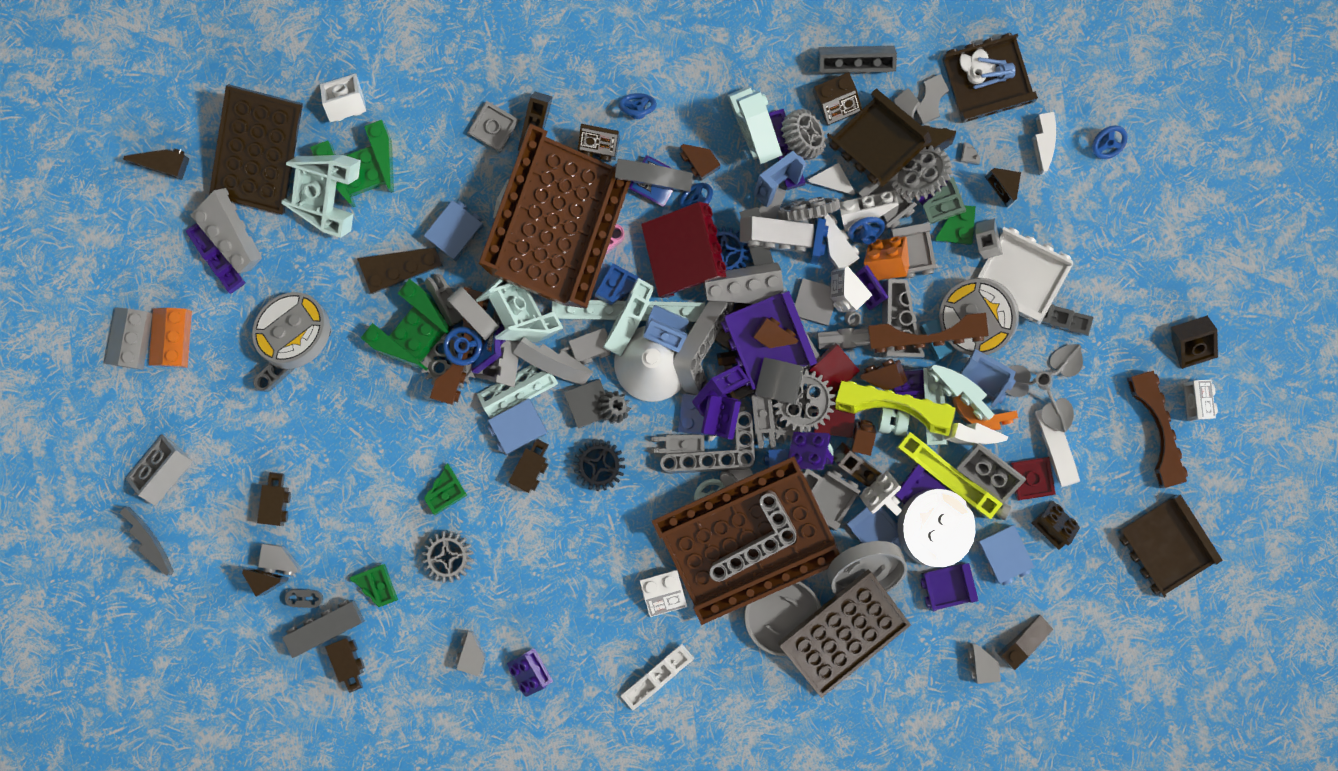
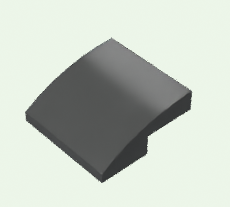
(779, 380)
(584, 403)

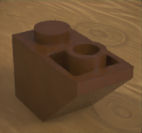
(701, 160)
(772, 335)
(886, 376)
(863, 437)

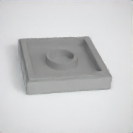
(493, 126)
(814, 302)

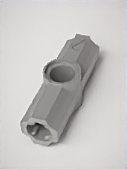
(845, 338)

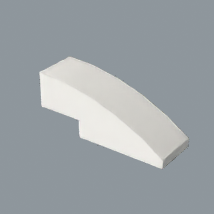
(1045, 141)
(974, 434)

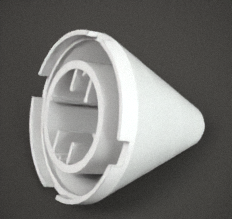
(647, 369)

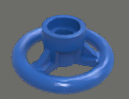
(637, 108)
(1106, 140)
(697, 196)
(867, 234)
(476, 343)

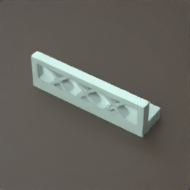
(527, 389)
(934, 392)

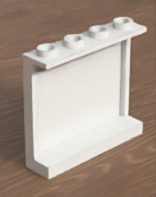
(1029, 272)

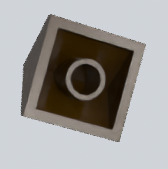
(1004, 184)
(263, 582)

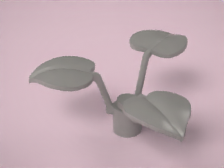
(1069, 362)

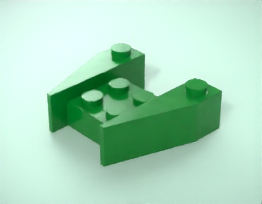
(375, 164)
(415, 333)

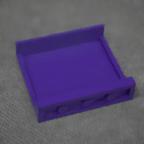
(750, 352)

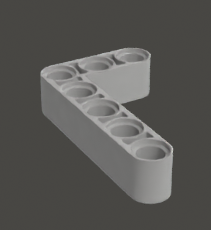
(697, 344)
(717, 456)
(758, 544)

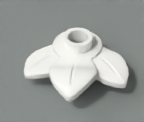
(972, 65)

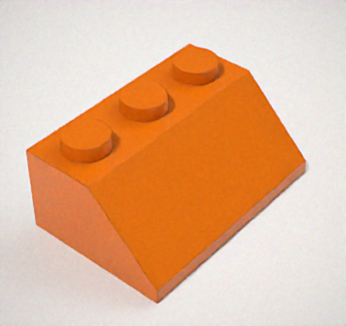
(170, 337)

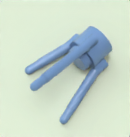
(1003, 72)

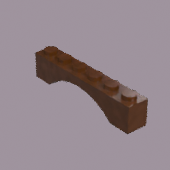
(969, 327)
(447, 385)
(1169, 466)

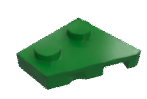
(958, 228)
(445, 491)
(376, 585)

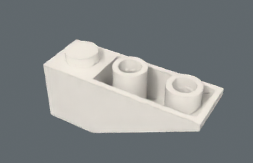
(867, 206)
(838, 248)

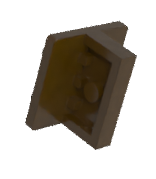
(1056, 525)

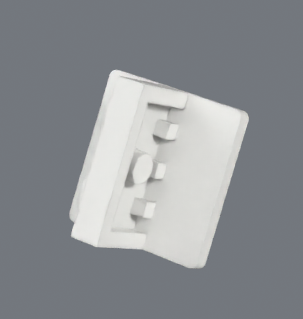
(882, 493)

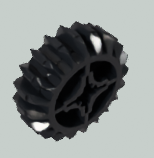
(614, 471)

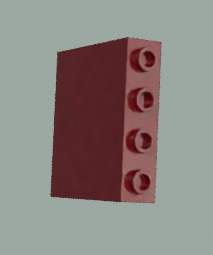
(683, 249)

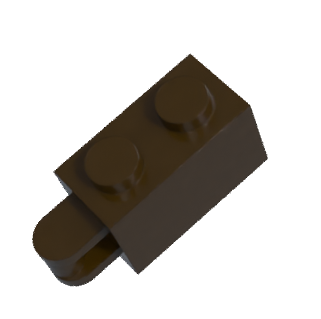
(530, 467)
(274, 501)
(346, 662)

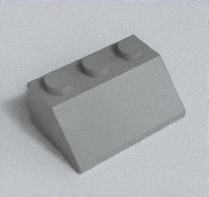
(129, 338)
(158, 470)
(990, 472)

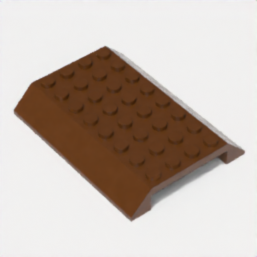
(554, 221)
(733, 518)

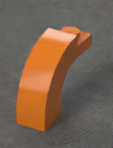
(968, 416)

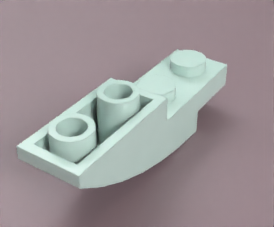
(630, 317)
(956, 384)

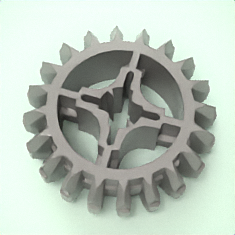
(803, 134)
(448, 565)

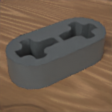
(304, 603)

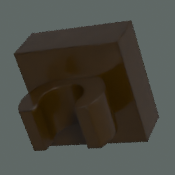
(726, 359)

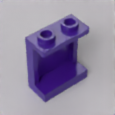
(720, 386)
(949, 587)

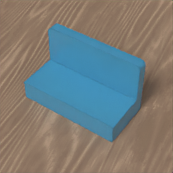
(938, 351)

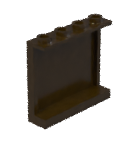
(995, 97)
(880, 139)
(1169, 545)

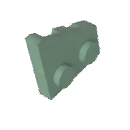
(944, 203)

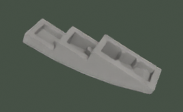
(559, 364)

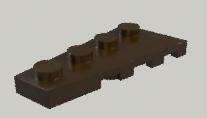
(395, 268)

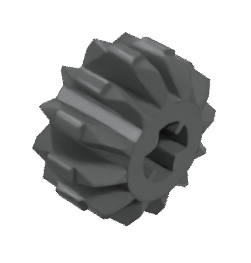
(616, 400)

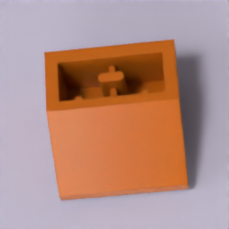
(888, 258)

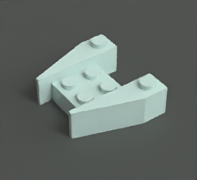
(755, 123)
(316, 187)
(519, 313)

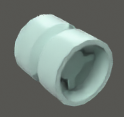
(900, 424)

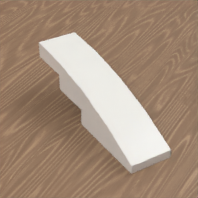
(1059, 453)
(657, 677)

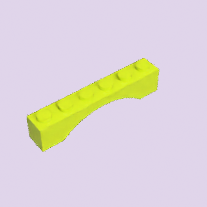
(855, 398)
(949, 476)

